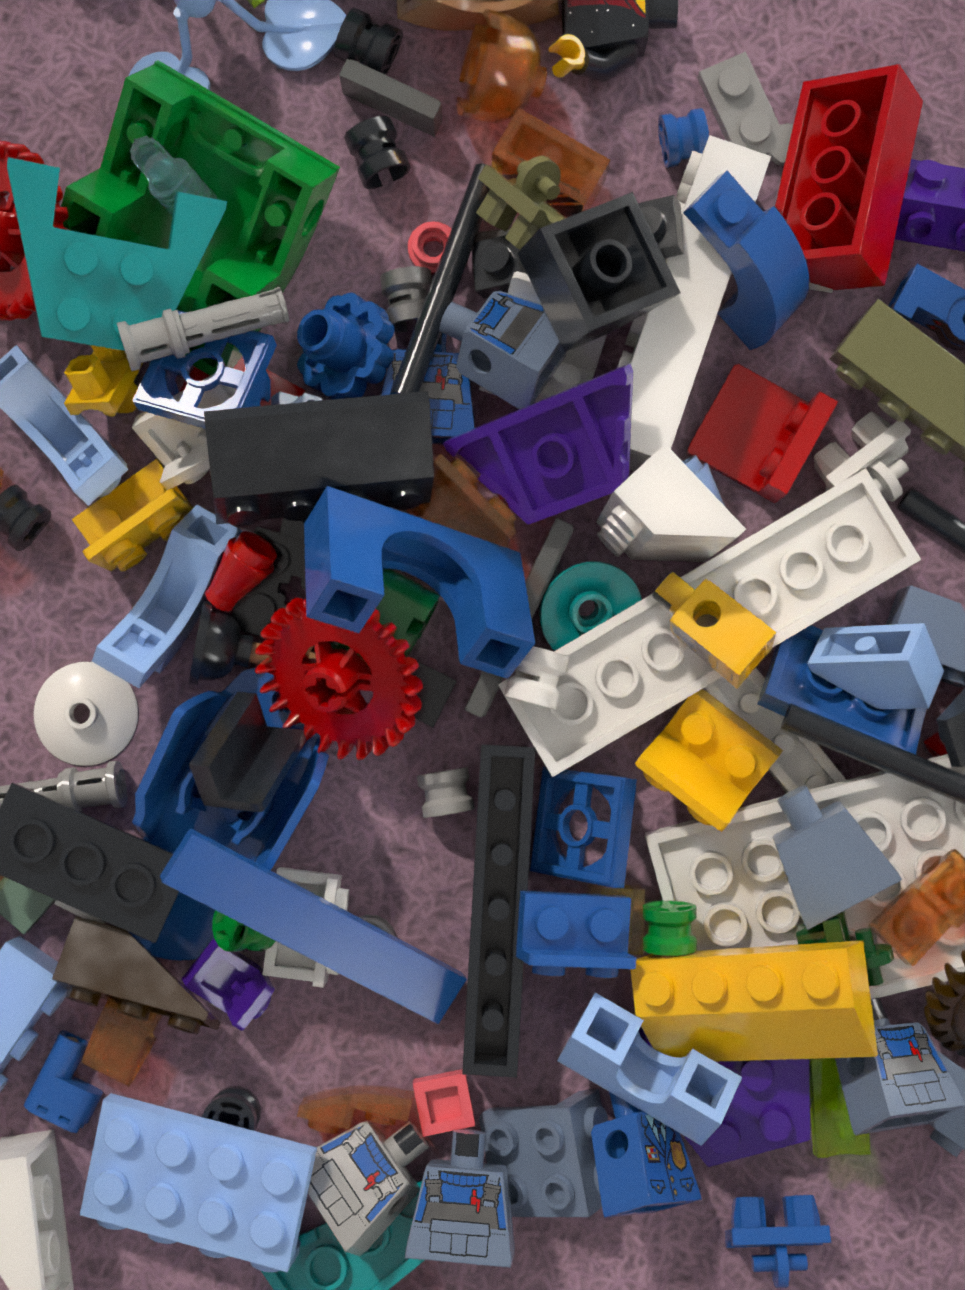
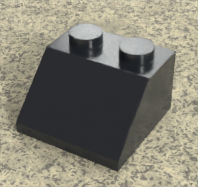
(597, 271)

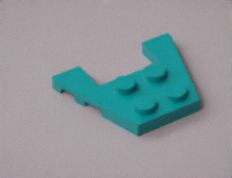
(92, 281)

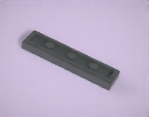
(536, 585)

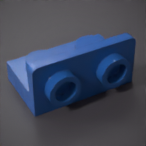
(574, 932)

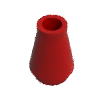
(242, 567)

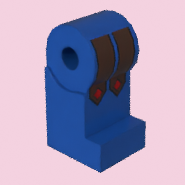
(933, 304)

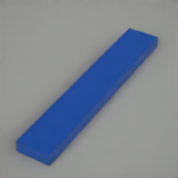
(311, 926)

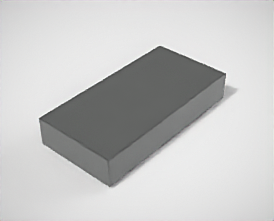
(391, 97)

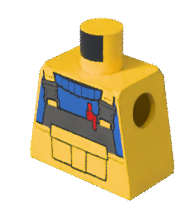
(732, 644)

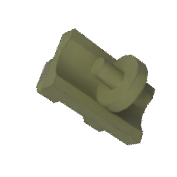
(526, 195)

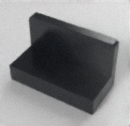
(244, 757)

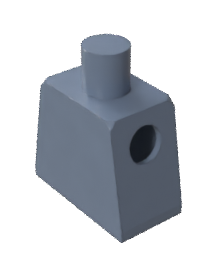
(828, 858)

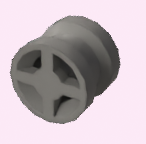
(445, 792)

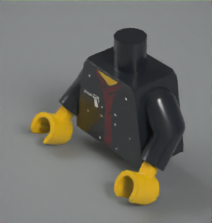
(608, 35)

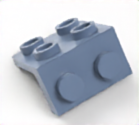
(547, 1155)

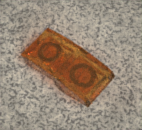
(924, 909)
(120, 1044)
(336, 1107)

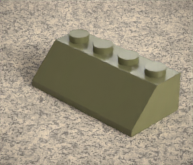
(908, 375)

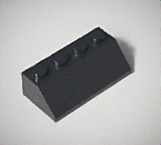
(285, 455)

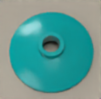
(595, 581)

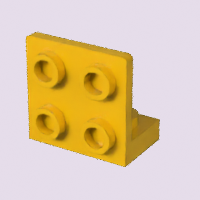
(131, 519)
(708, 759)

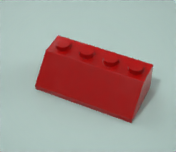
(849, 173)

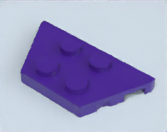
(557, 448)

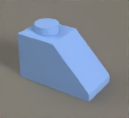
(880, 664)

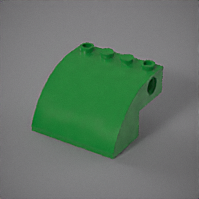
(268, 179)

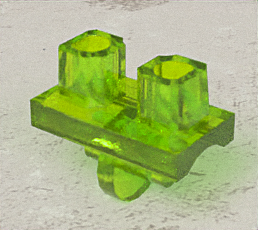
(829, 1114)

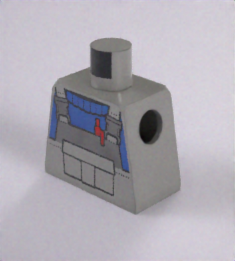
(364, 1181)

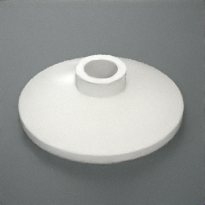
(110, 721)

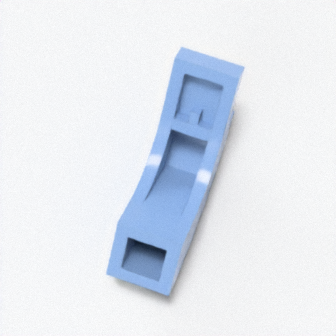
(68, 440)
(171, 602)

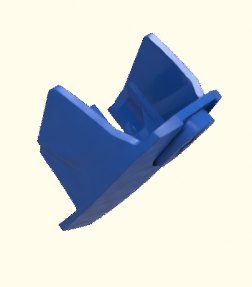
(171, 805)

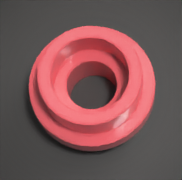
(420, 237)

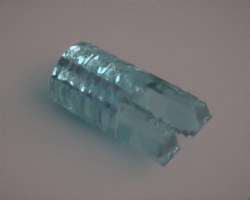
(166, 173)

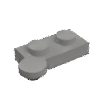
(743, 108)

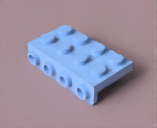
(198, 1183)

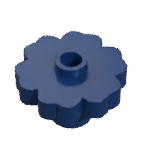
(345, 346)

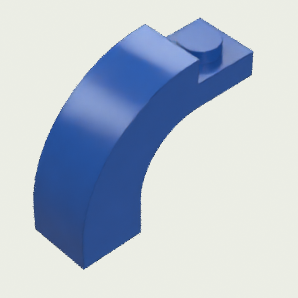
(760, 254)

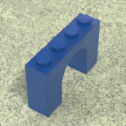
(480, 581)

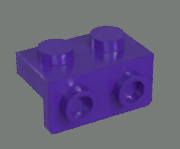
(933, 206)

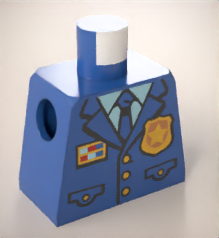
(640, 1163)

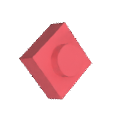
(443, 1102)

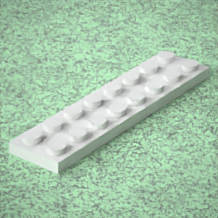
(780, 574)

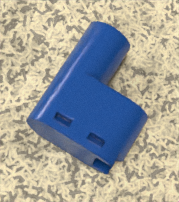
(59, 1094)

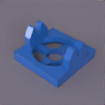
(252, 386)
(546, 852)

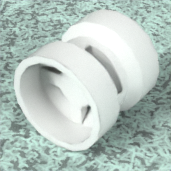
(541, 664)

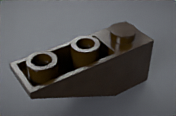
(117, 967)

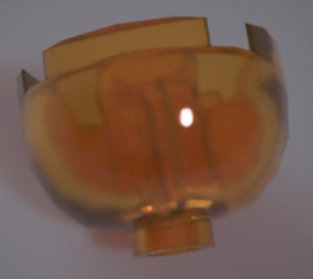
(500, 69)

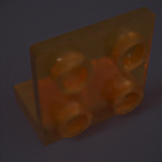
(462, 508)

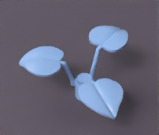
(294, 38)

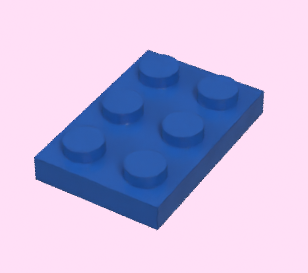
(793, 682)

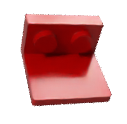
(759, 432)

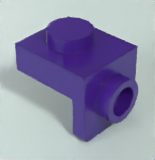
(230, 984)

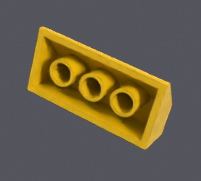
(758, 1002)

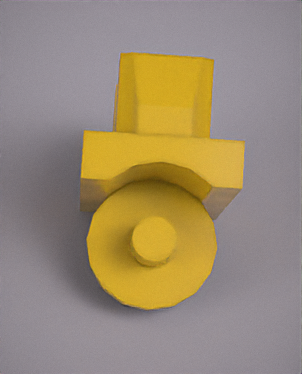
(101, 382)

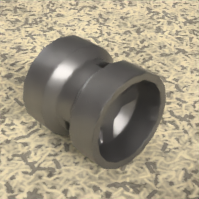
(406, 293)

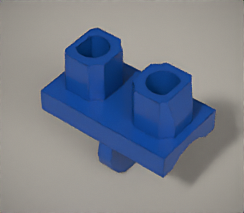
(800, 1229)

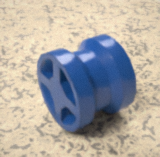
(682, 136)

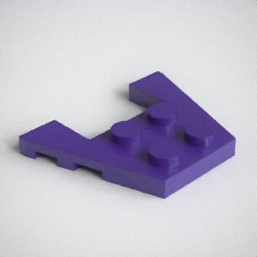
(765, 1113)

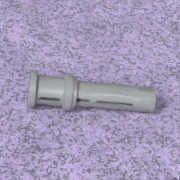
(177, 333)
(82, 788)

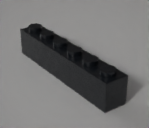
(498, 878)

